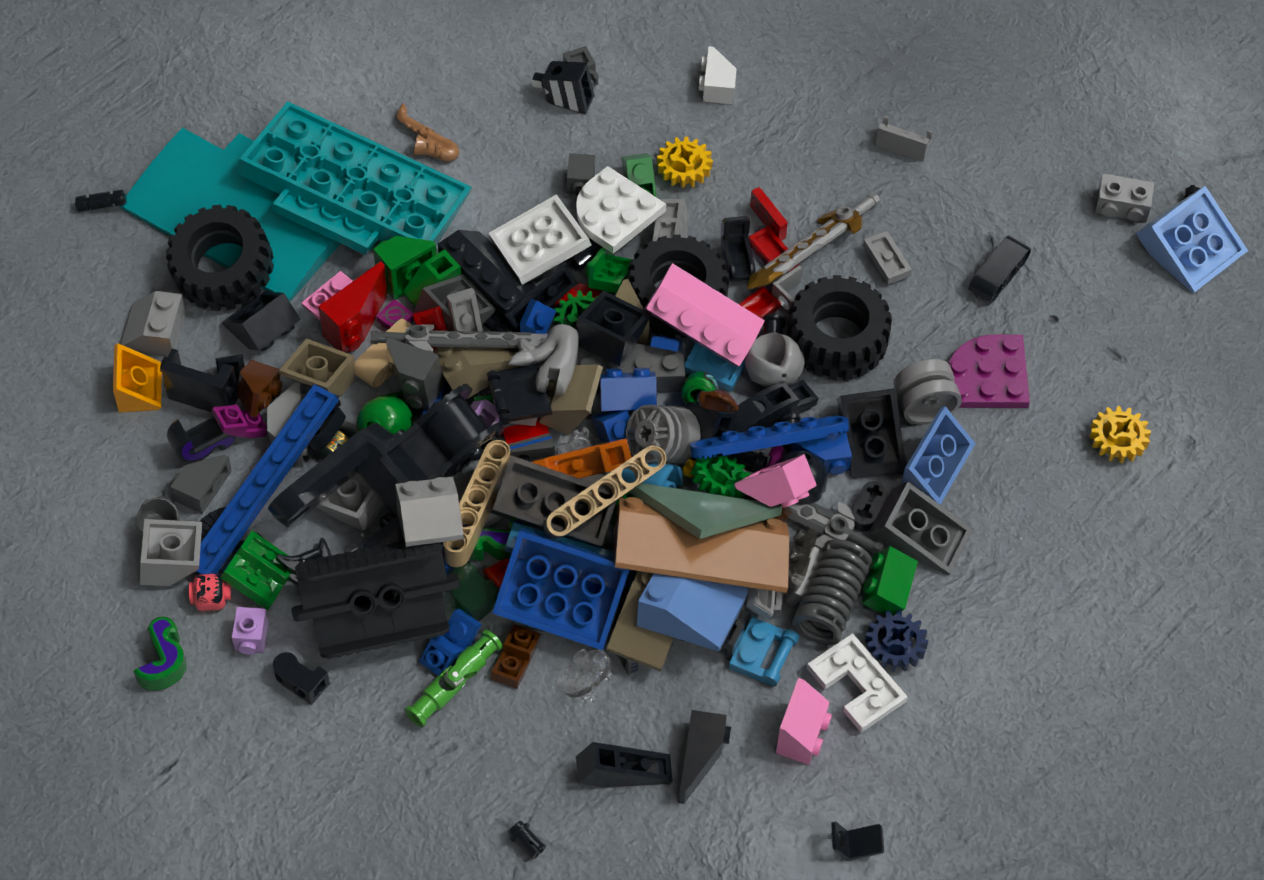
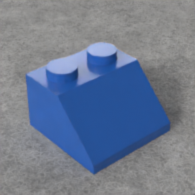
(627, 390)

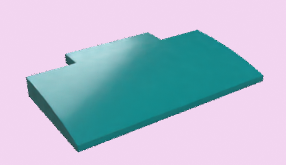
(200, 174)
(348, 182)

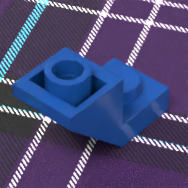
(536, 318)
(444, 649)

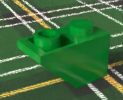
(639, 170)
(432, 271)

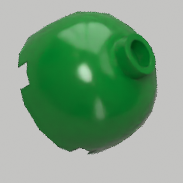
(387, 412)

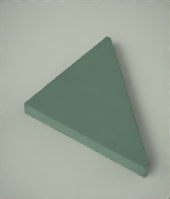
(704, 512)

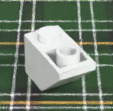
(719, 78)

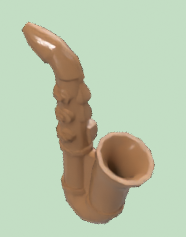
(427, 140)

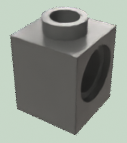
(580, 170)

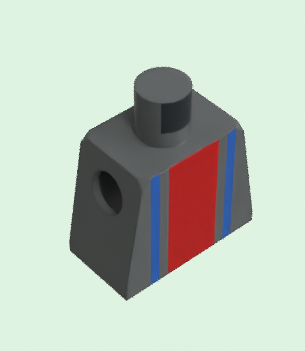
(528, 440)

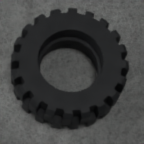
(214, 228)
(688, 254)
(845, 300)

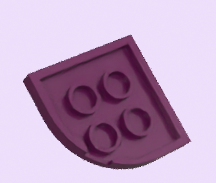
(992, 372)

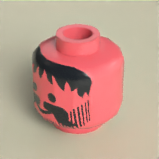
(209, 592)

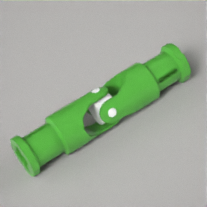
(468, 664)

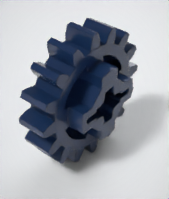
(899, 650)

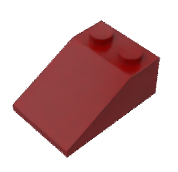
(352, 310)

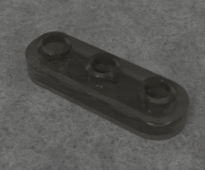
(800, 557)

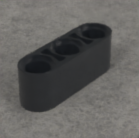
(999, 269)

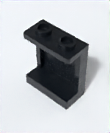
(197, 387)

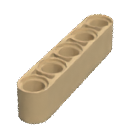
(614, 482)
(478, 491)

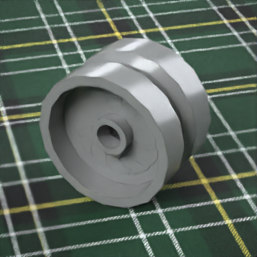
(925, 389)

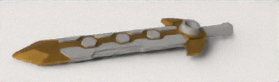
(835, 223)

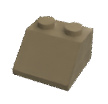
(320, 366)
(576, 402)

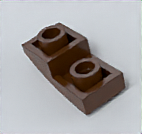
(516, 656)

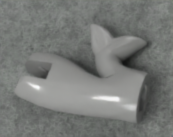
(560, 356)

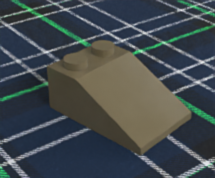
(471, 365)
(636, 642)

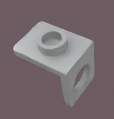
(784, 284)

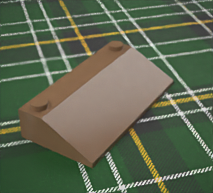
(741, 557)

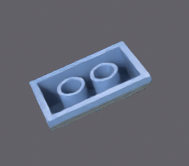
(939, 456)

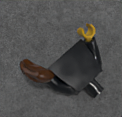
(714, 414)

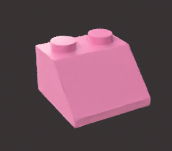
(780, 483)
(803, 723)

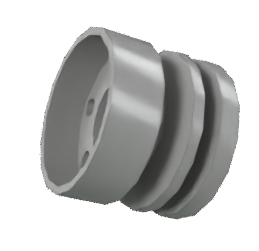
(664, 427)

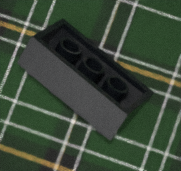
(486, 269)

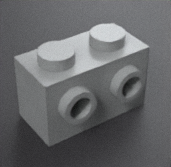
(1124, 198)

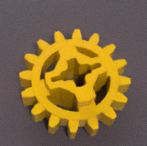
(684, 162)
(1120, 433)

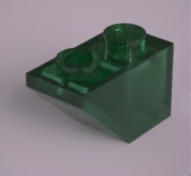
(475, 594)

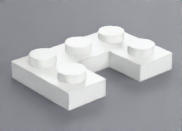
(879, 690)

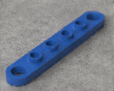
(760, 437)

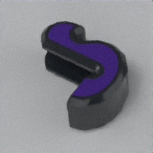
(737, 248)
(198, 441)

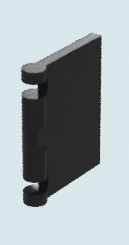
(518, 394)

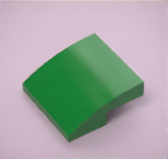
(257, 571)

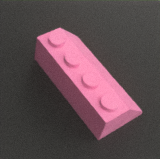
(704, 315)

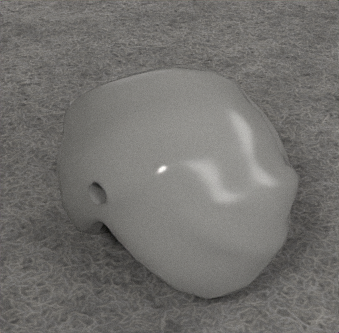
(774, 360)

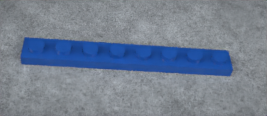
(265, 479)

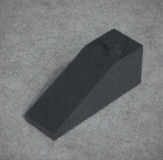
(703, 748)
(622, 766)

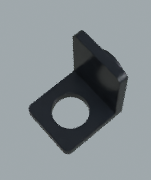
(857, 842)

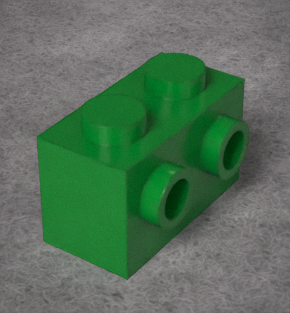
(889, 581)

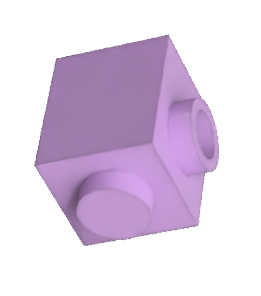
(250, 630)

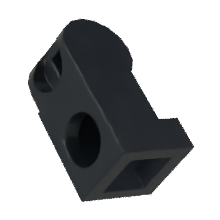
(298, 678)

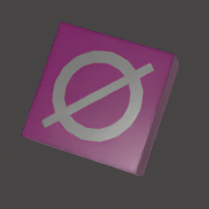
(392, 313)

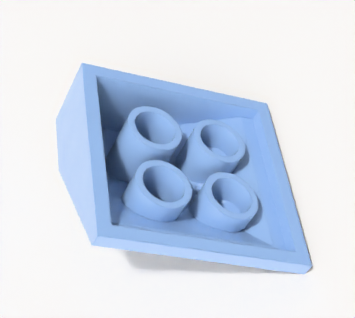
(1193, 240)

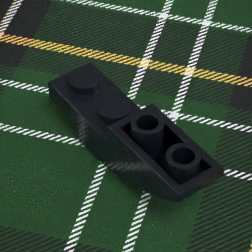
(773, 403)

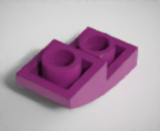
(239, 423)

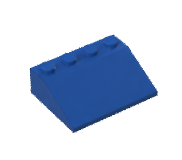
(561, 589)

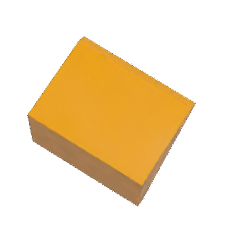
(136, 380)

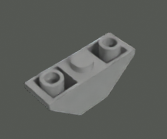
(281, 410)

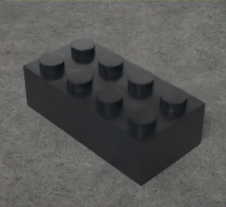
(533, 492)

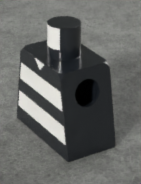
(566, 85)

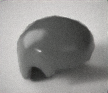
(155, 509)

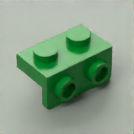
(607, 271)

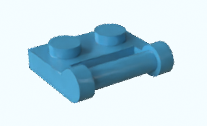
(755, 647)

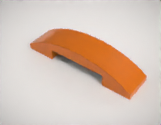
(589, 460)

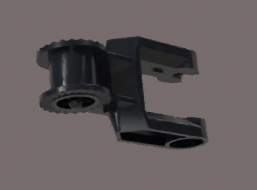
(432, 448)

